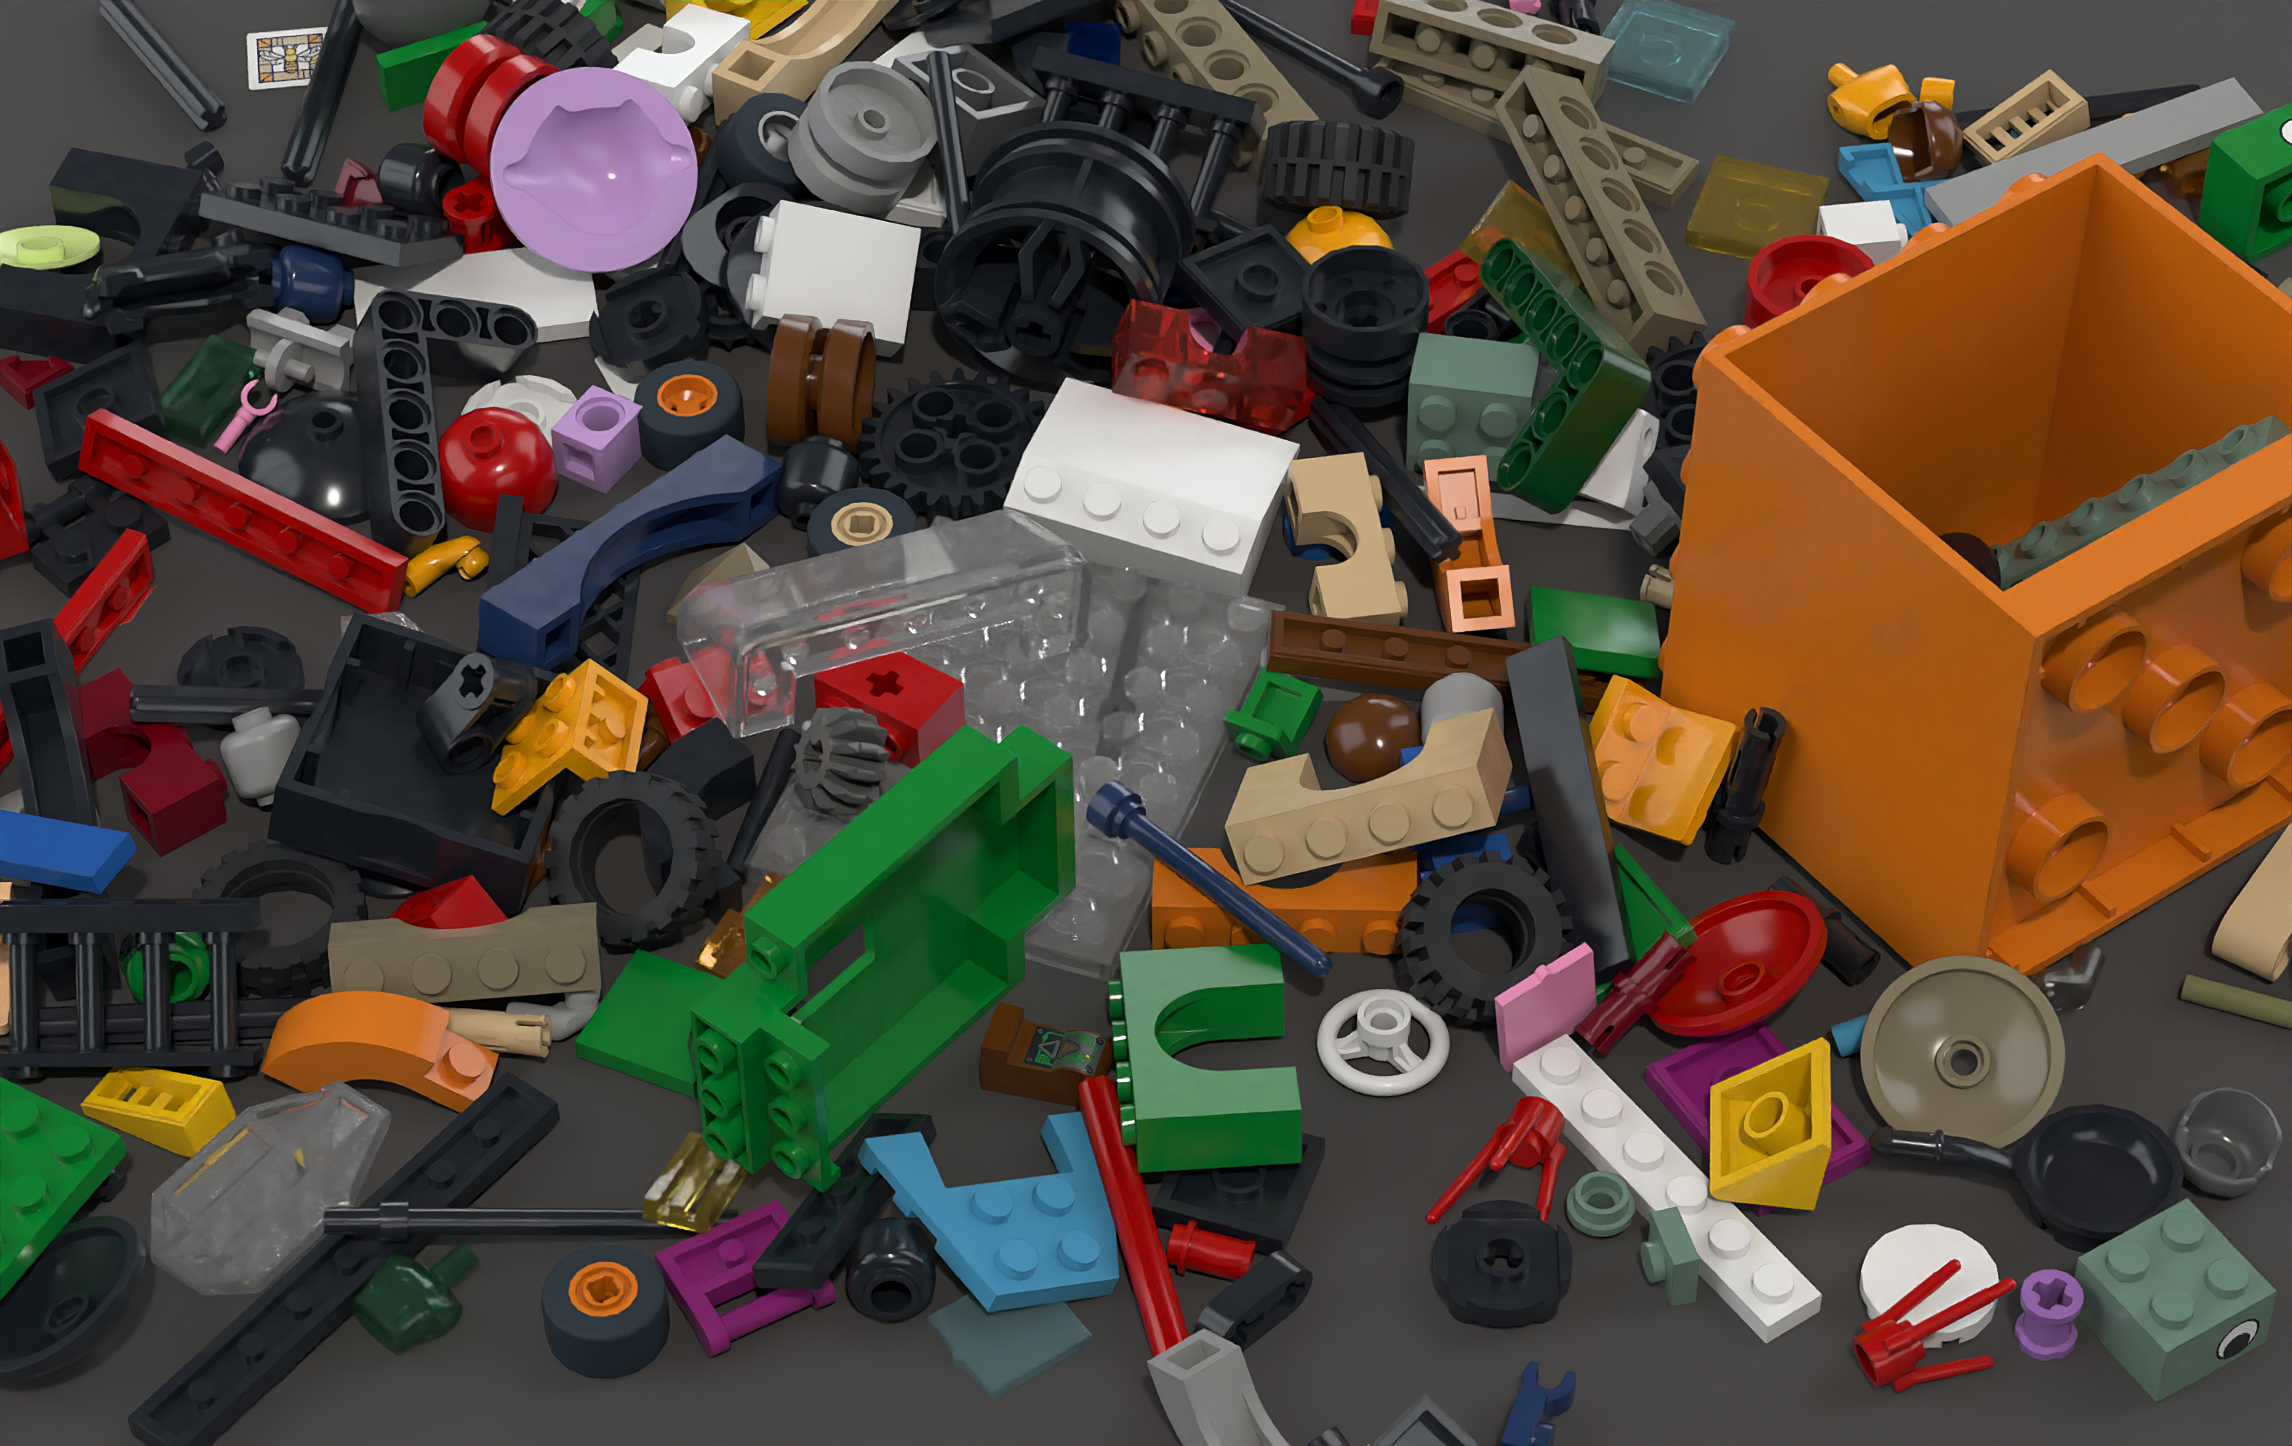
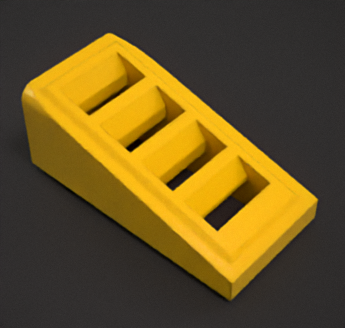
(180, 1119)

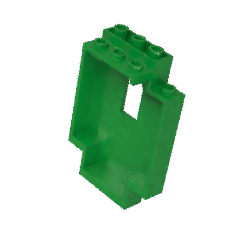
(946, 889)

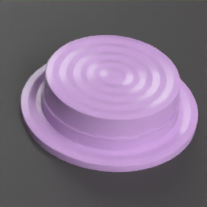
(593, 170)

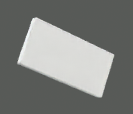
(552, 295)

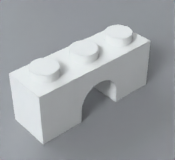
(691, 49)

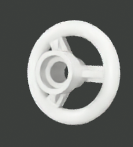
(1382, 1035)

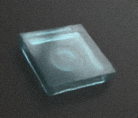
(1667, 47)

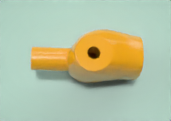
(1867, 100)

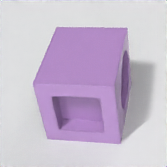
(597, 439)

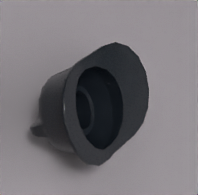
(713, 229)

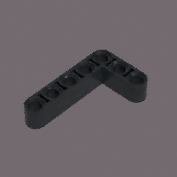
(395, 352)

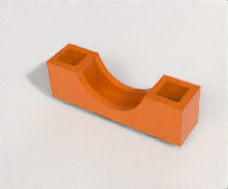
(1342, 914)

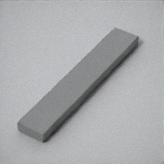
(2131, 141)

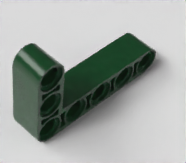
(1597, 381)

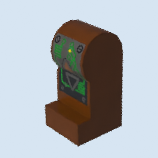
(1040, 1058)

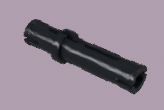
(1740, 801)

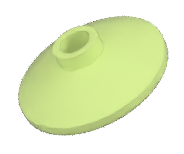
(47, 247)

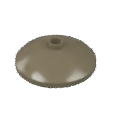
(1956, 1010)

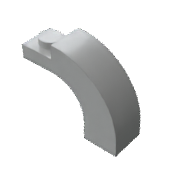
(1211, 1394)

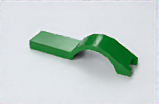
(409, 70)

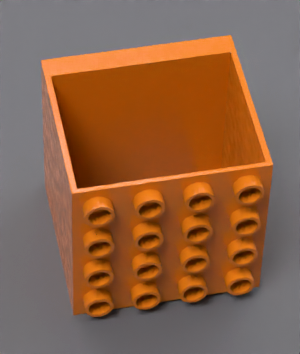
(1966, 750)

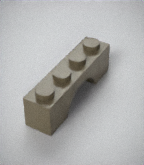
(526, 955)

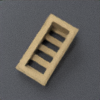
(2042, 94)

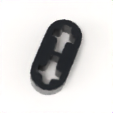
(1257, 1300)

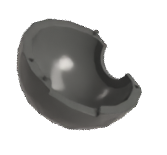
(411, 21)

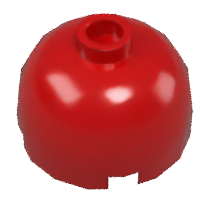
(490, 455)

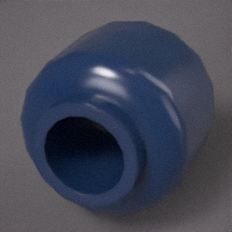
(311, 282)

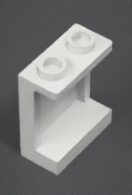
(834, 270)

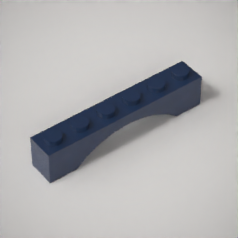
(705, 500)

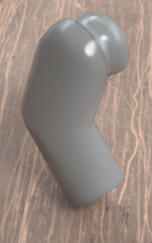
(566, 1016)

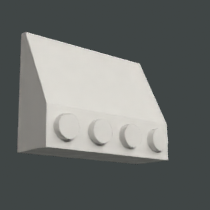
(1153, 487)

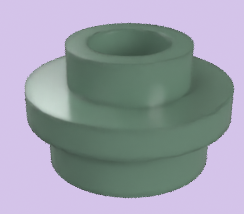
(1604, 1191)

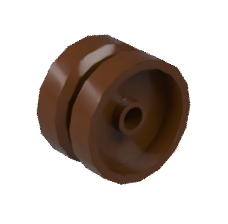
(820, 380)

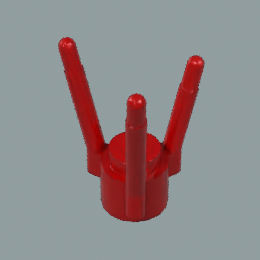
(1524, 1140)
(1891, 1349)

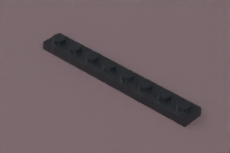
(322, 1285)

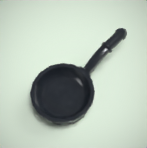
(2081, 1168)

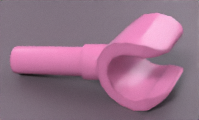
(242, 419)

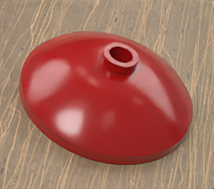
(1748, 965)

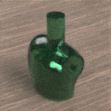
(412, 1302)

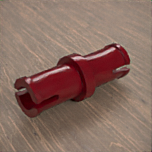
(1635, 993)

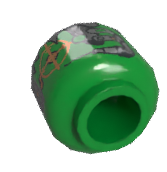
(187, 966)

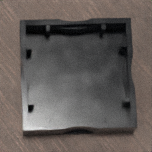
(376, 793)

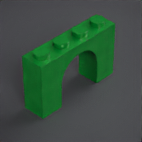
(1191, 1114)

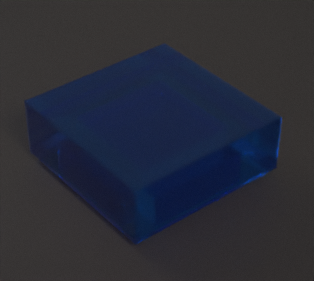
(1096, 41)

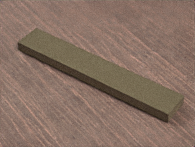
(1655, 170)

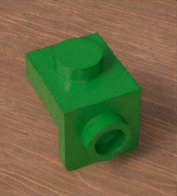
(1274, 716)

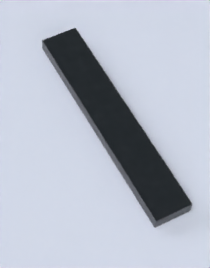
(1571, 803)

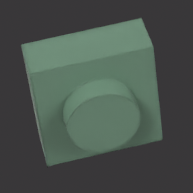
(1671, 1257)

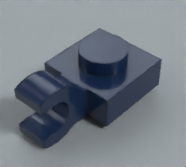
(1535, 1406)

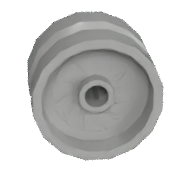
(862, 137)

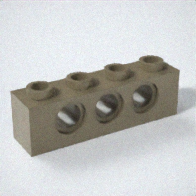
(1488, 43)

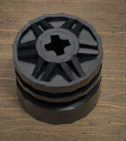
(1363, 324)

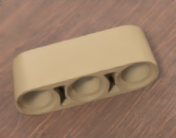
(2259, 922)

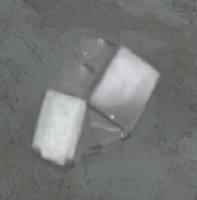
(262, 1189)

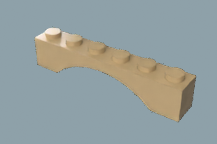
(796, 56)

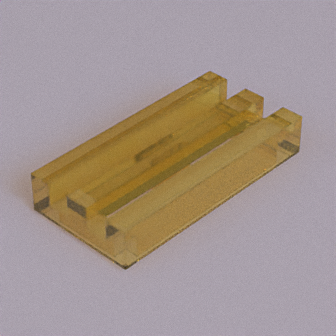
(674, 1175)

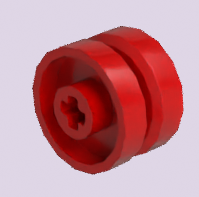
(474, 94)
(1791, 267)

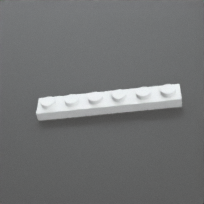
(1626, 1142)

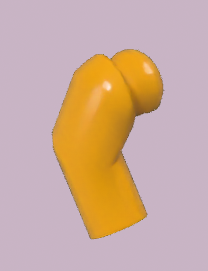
(440, 558)

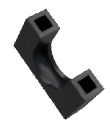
(117, 199)

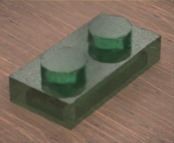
(208, 389)

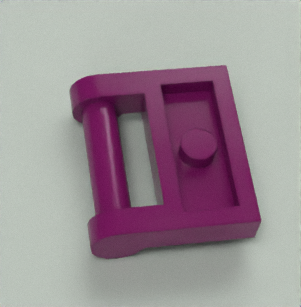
(718, 1268)

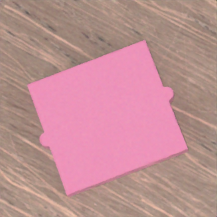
(1545, 1005)

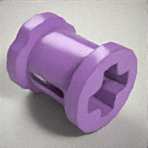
(2050, 1305)

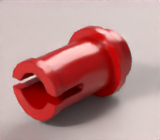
(1209, 1252)

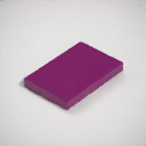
(1685, 1080)

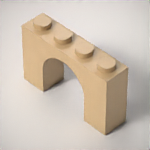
(1291, 826)

